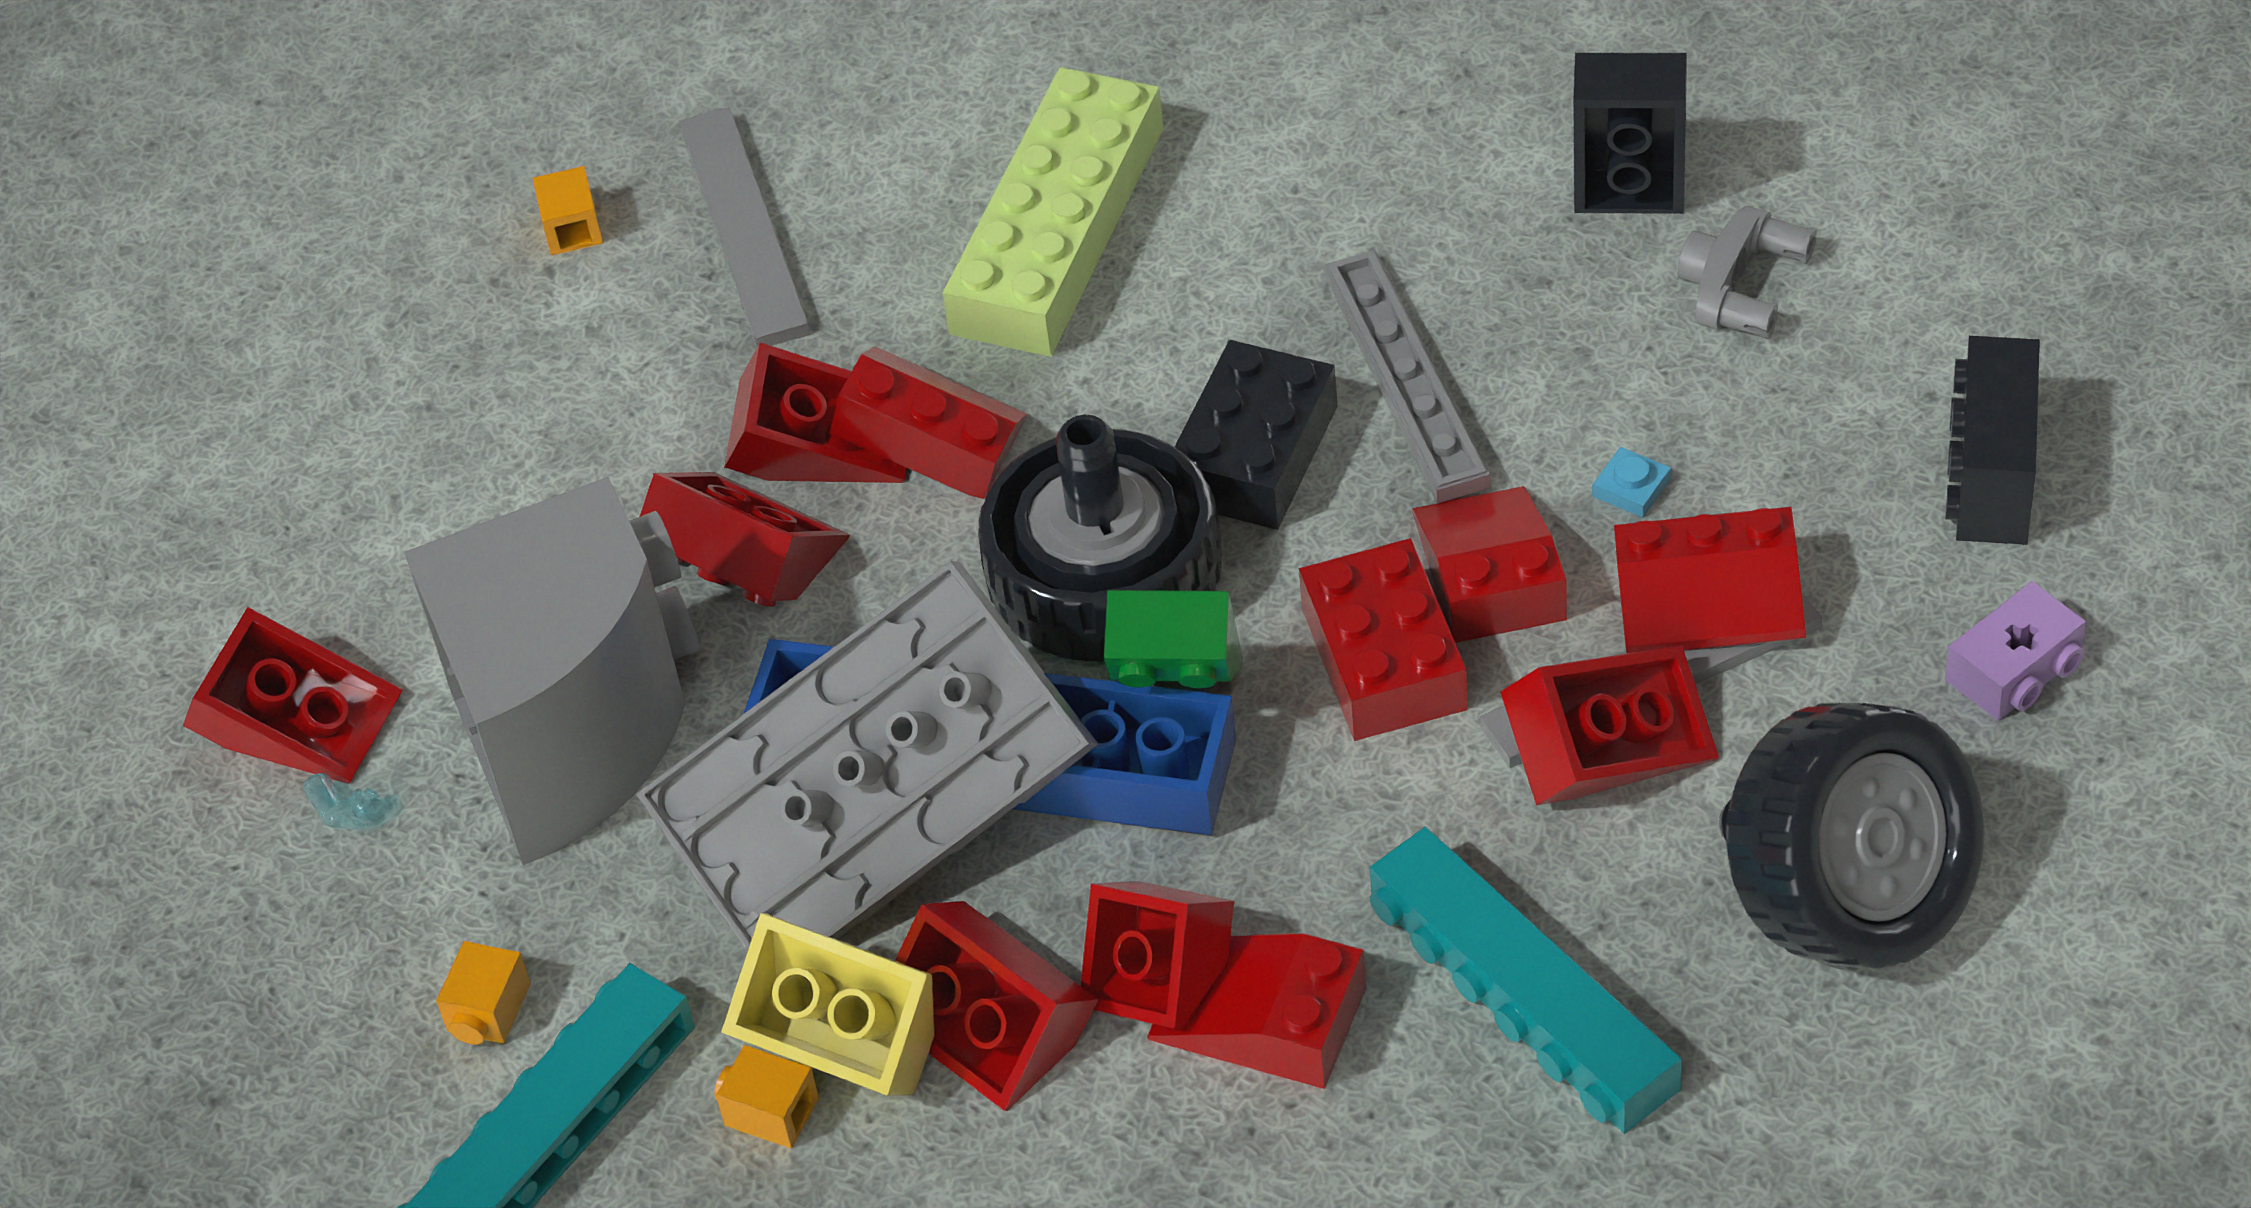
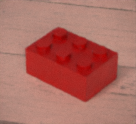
(1383, 639)

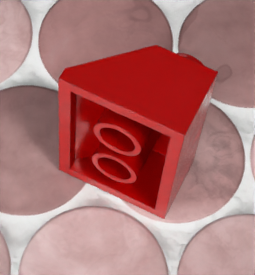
(925, 422)
(741, 535)
(1710, 580)
(996, 1003)

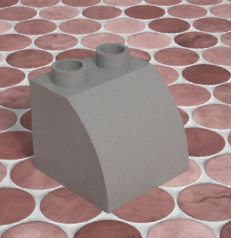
(560, 655)

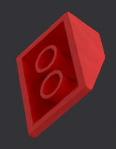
(786, 421)
(1492, 563)
(290, 701)
(1607, 722)
(1277, 1007)

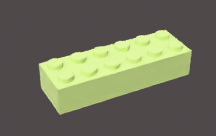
(1053, 212)

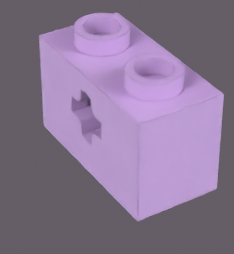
(2016, 651)

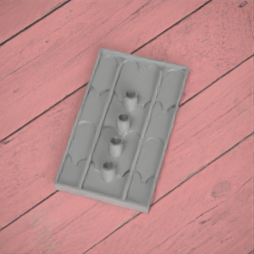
(869, 764)

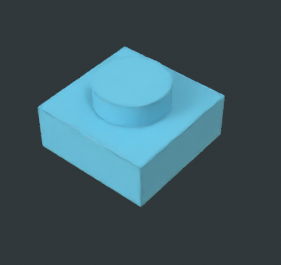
(1631, 482)

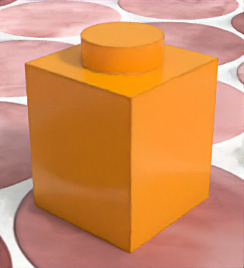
(567, 210)
(483, 993)
(766, 1096)

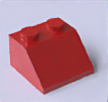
(1153, 950)

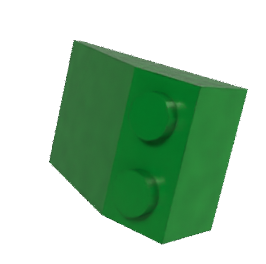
(1171, 638)

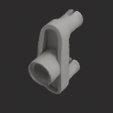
(1717, 261)

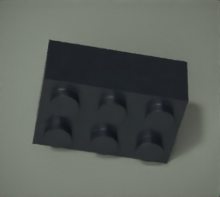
(1629, 132)
(1259, 429)
(1996, 441)

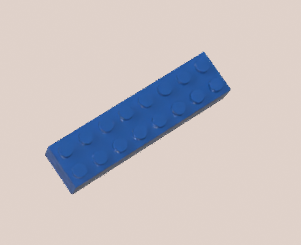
(1155, 759)

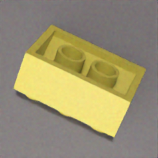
(833, 1007)

